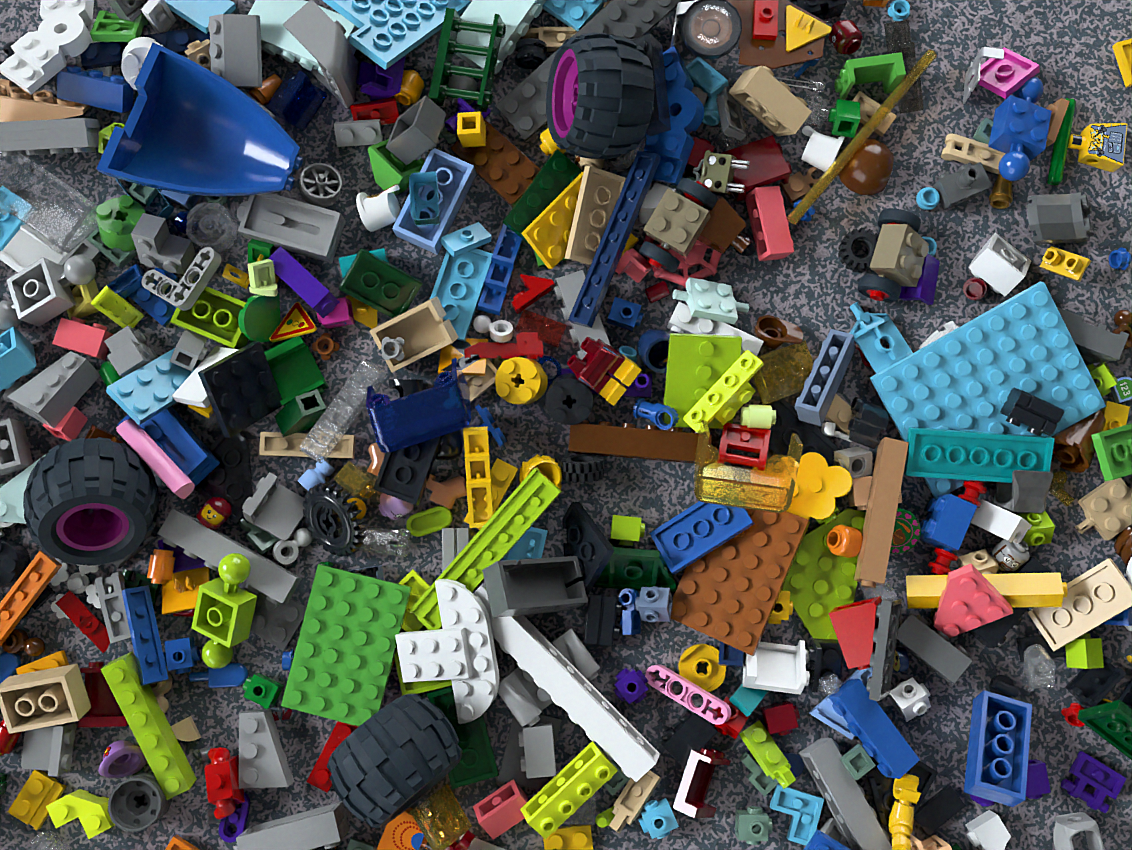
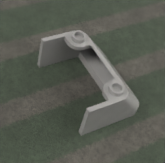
(329, 47)

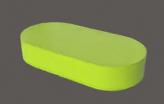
(429, 521)

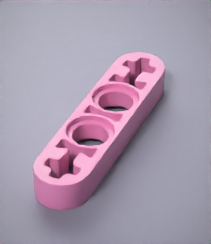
(687, 694)

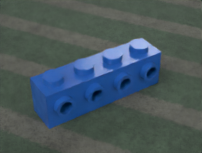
(874, 729)

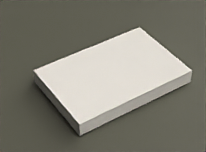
(192, 390)

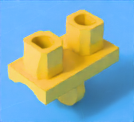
(1064, 263)

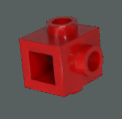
(734, 724)

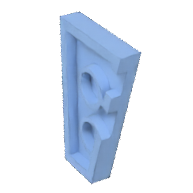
(826, 713)

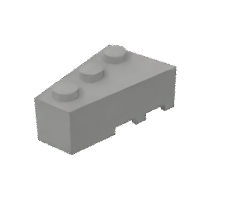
(55, 389)

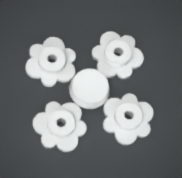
(77, 584)

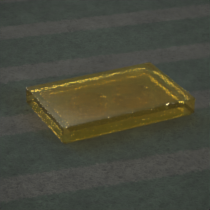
(783, 372)

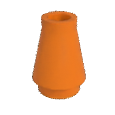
(265, 93)

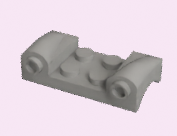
(526, 698)

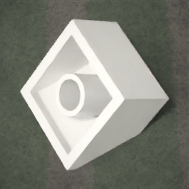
(1000, 265)

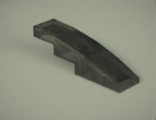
(897, 41)

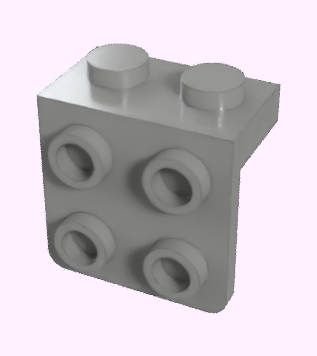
(274, 508)
(49, 748)

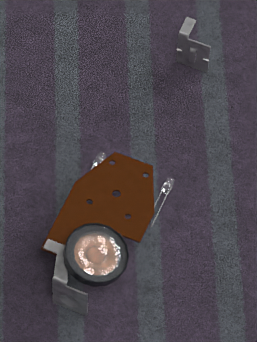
(715, 26)

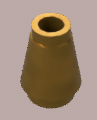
(1001, 193)

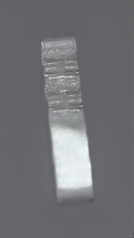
(342, 411)

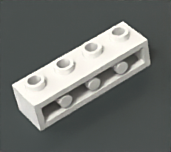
(684, 323)

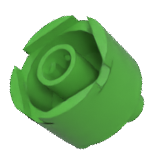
(117, 220)

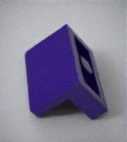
(926, 284)

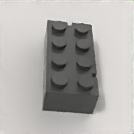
(533, 586)

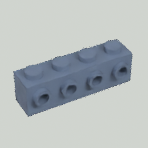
(825, 377)

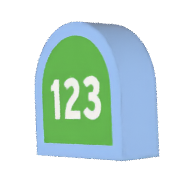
(1123, 390)

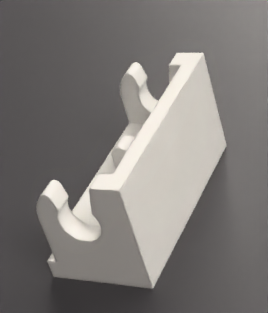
(1000, 522)

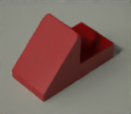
(536, 287)

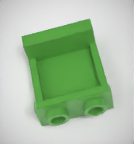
(883, 68)

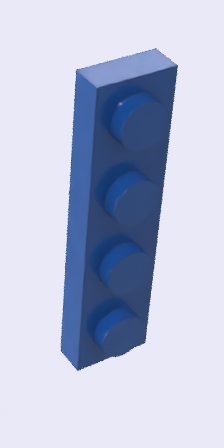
(144, 635)

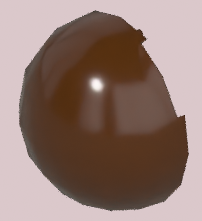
(868, 169)

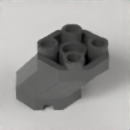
(1060, 218)

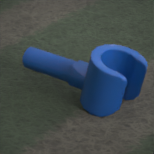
(807, 64)

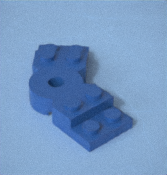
(676, 144)

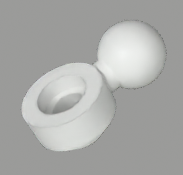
(500, 330)
(302, 538)

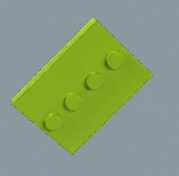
(694, 367)

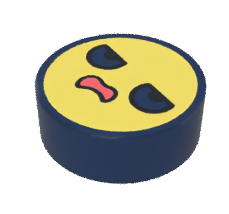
(901, 660)

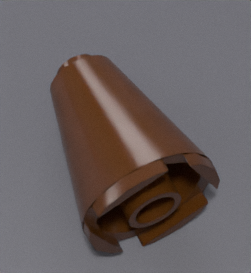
(1075, 444)

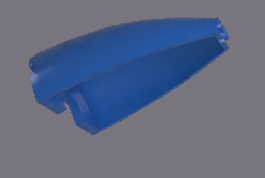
(198, 135)

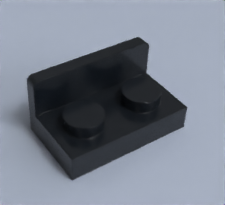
(824, 660)

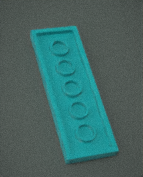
(975, 454)

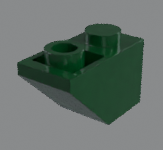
(300, 413)

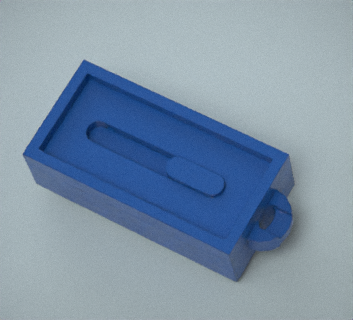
(180, 444)

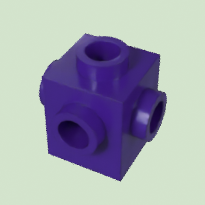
(625, 677)

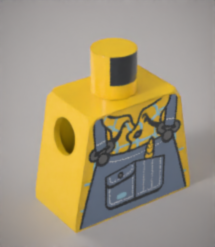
(1101, 145)

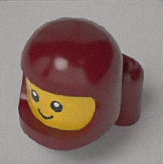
(214, 513)

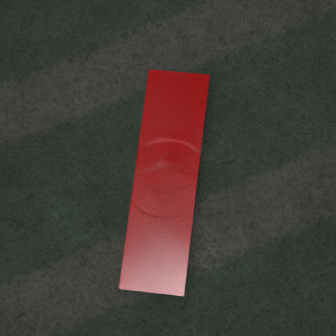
(84, 620)

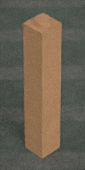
(881, 512)

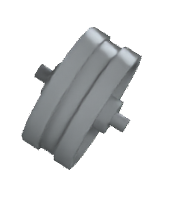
(320, 184)

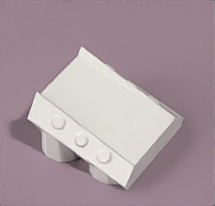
(28, 248)

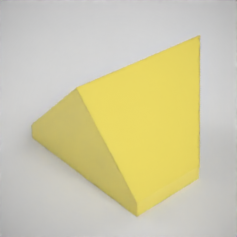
(83, 296)

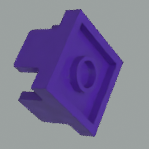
(380, 82)

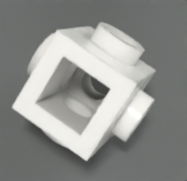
(910, 699)

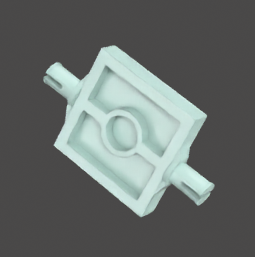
(711, 300)

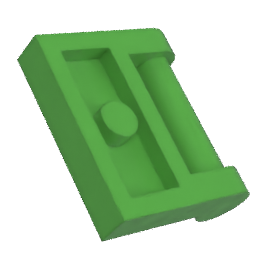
(113, 29)

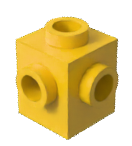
(783, 610)

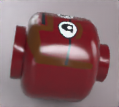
(845, 37)

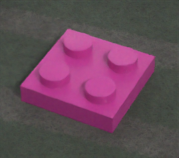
(1007, 75)

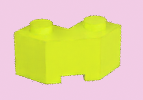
(88, 807)

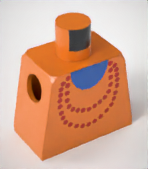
(403, 834)

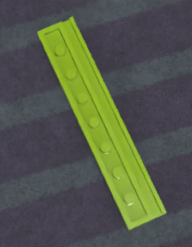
(491, 542)

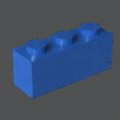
(94, 89)

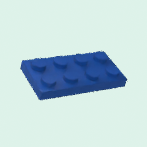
(698, 532)

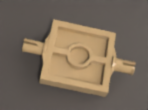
(1107, 509)

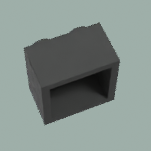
(416, 130)

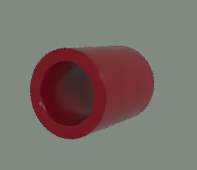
(657, 292)

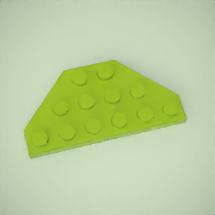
(822, 579)

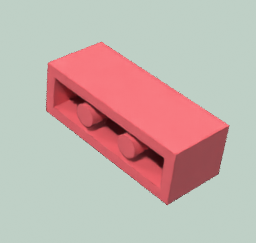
(769, 223)

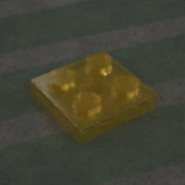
(441, 818)

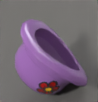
(121, 760)

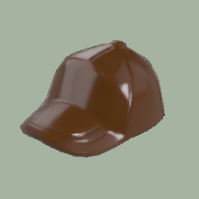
(777, 331)

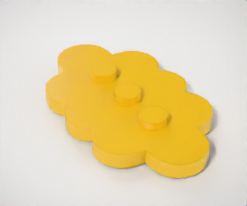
(818, 487)

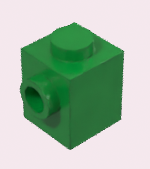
(844, 118)

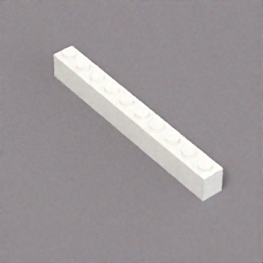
(572, 692)

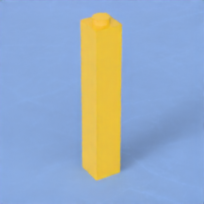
(1017, 589)

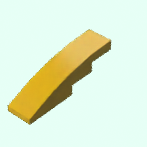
(478, 475)

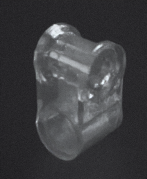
(1038, 668)

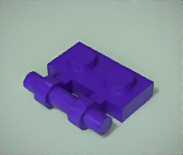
(1098, 776)

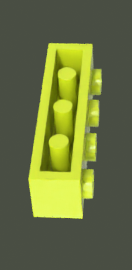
(568, 790)

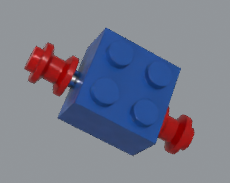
(948, 524)

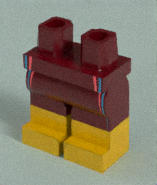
(597, 363)

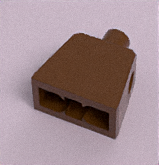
(724, 229)

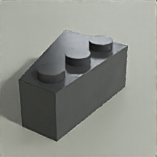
(1093, 342)
(933, 649)

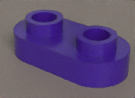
(238, 818)

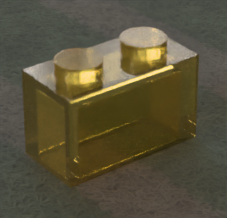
(355, 481)

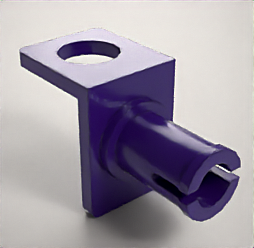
(462, 107)

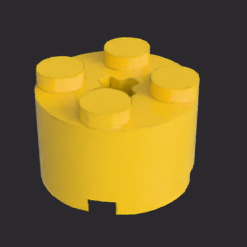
(508, 383)

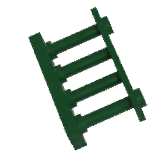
(448, 46)

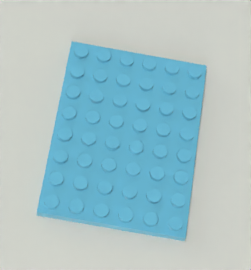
(971, 371)

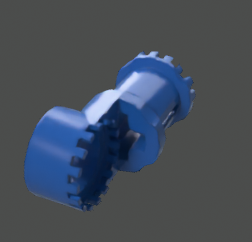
(654, 413)

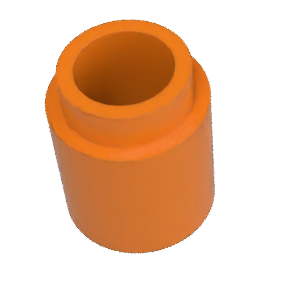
(161, 566)

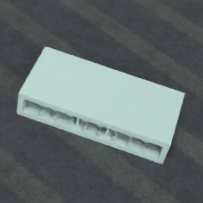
(514, 14)
(278, 40)

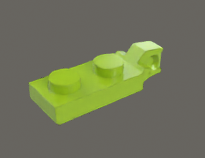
(767, 754)

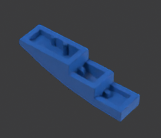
(500, 271)

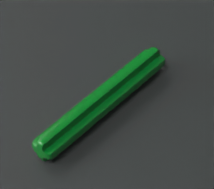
(1061, 145)

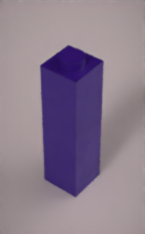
(303, 283)

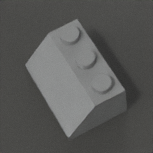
(236, 49)

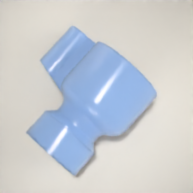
(315, 476)

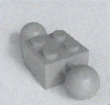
(44, 290)

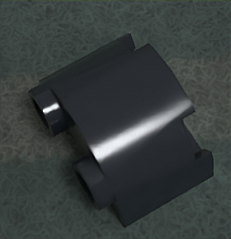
(867, 422)

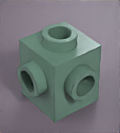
(745, 824)

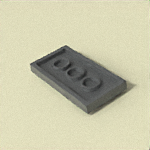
(883, 658)

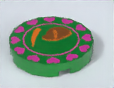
(905, 532)

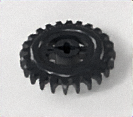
(337, 515)

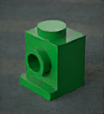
(270, 688)

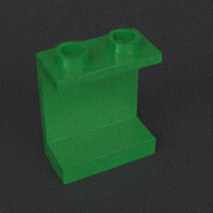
(295, 369)

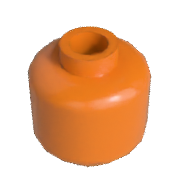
(844, 541)

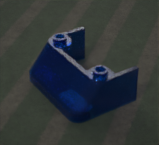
(421, 414)

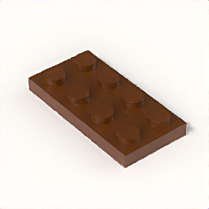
(499, 165)

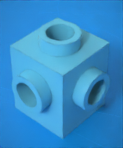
(665, 818)

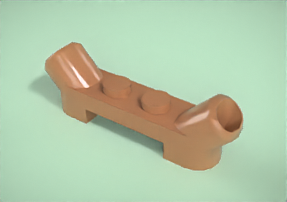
(443, 493)

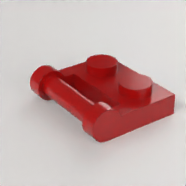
(745, 439)

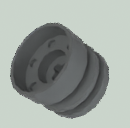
(126, 803)

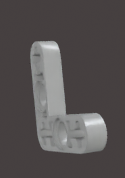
(180, 289)

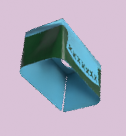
(416, 181)

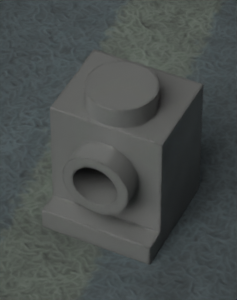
(127, 9)

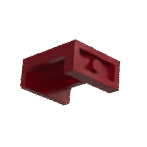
(765, 165)
(104, 707)
(696, 783)

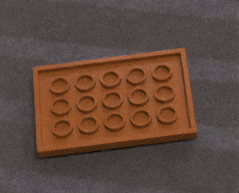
(738, 583)

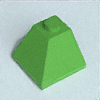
(390, 169)

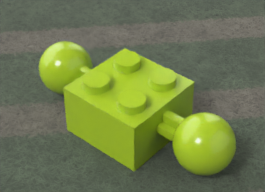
(224, 611)

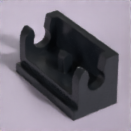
(1094, 684)

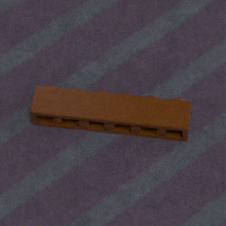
(633, 442)

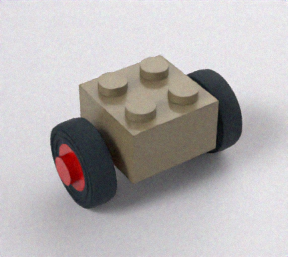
(677, 223)
(896, 257)

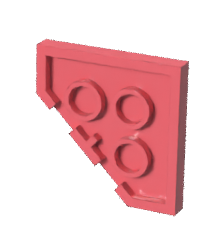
(968, 602)

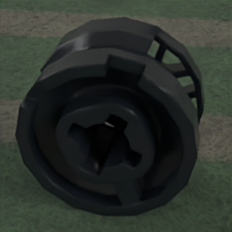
(530, 54)

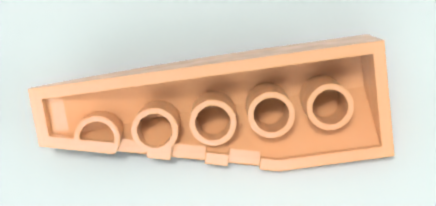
(21, 106)

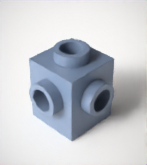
(654, 604)

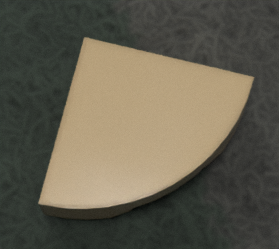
(186, 730)

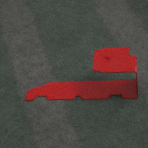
(527, 345)

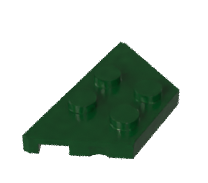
(635, 570)

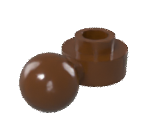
(1123, 320)
(21, 642)

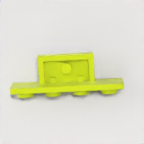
(726, 394)

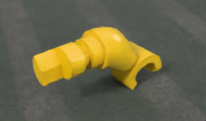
(902, 812)

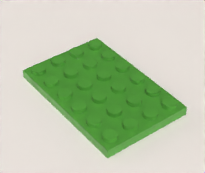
(346, 645)

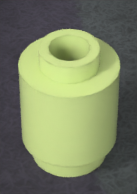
(758, 416)

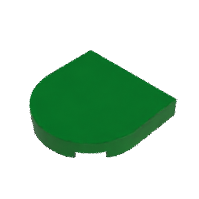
(260, 317)

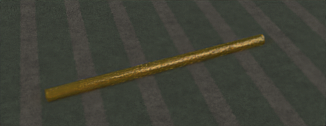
(861, 137)

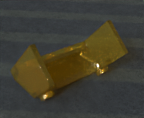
(746, 487)

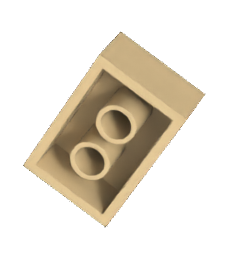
(770, 101)
(43, 698)

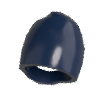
(654, 348)

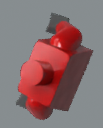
(221, 782)

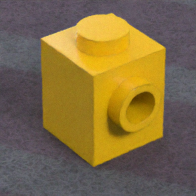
(471, 129)

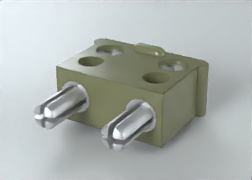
(716, 173)

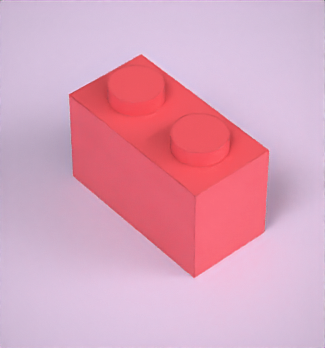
(82, 338)
(501, 809)

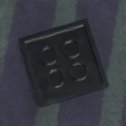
(241, 389)

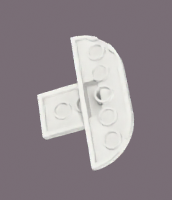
(457, 652)

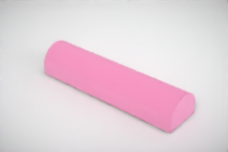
(156, 458)

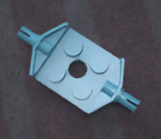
(867, 335)

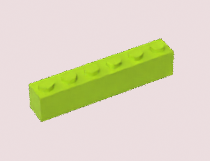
(149, 726)

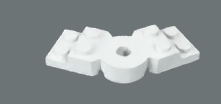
(43, 52)

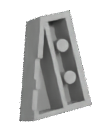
(260, 752)

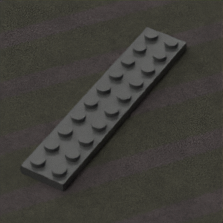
(624, 18)

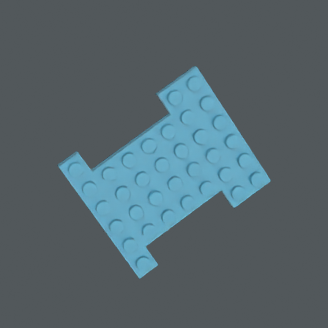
(393, 26)

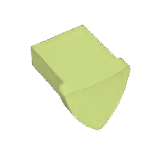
(262, 278)

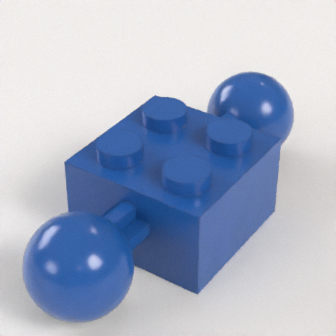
(1020, 130)

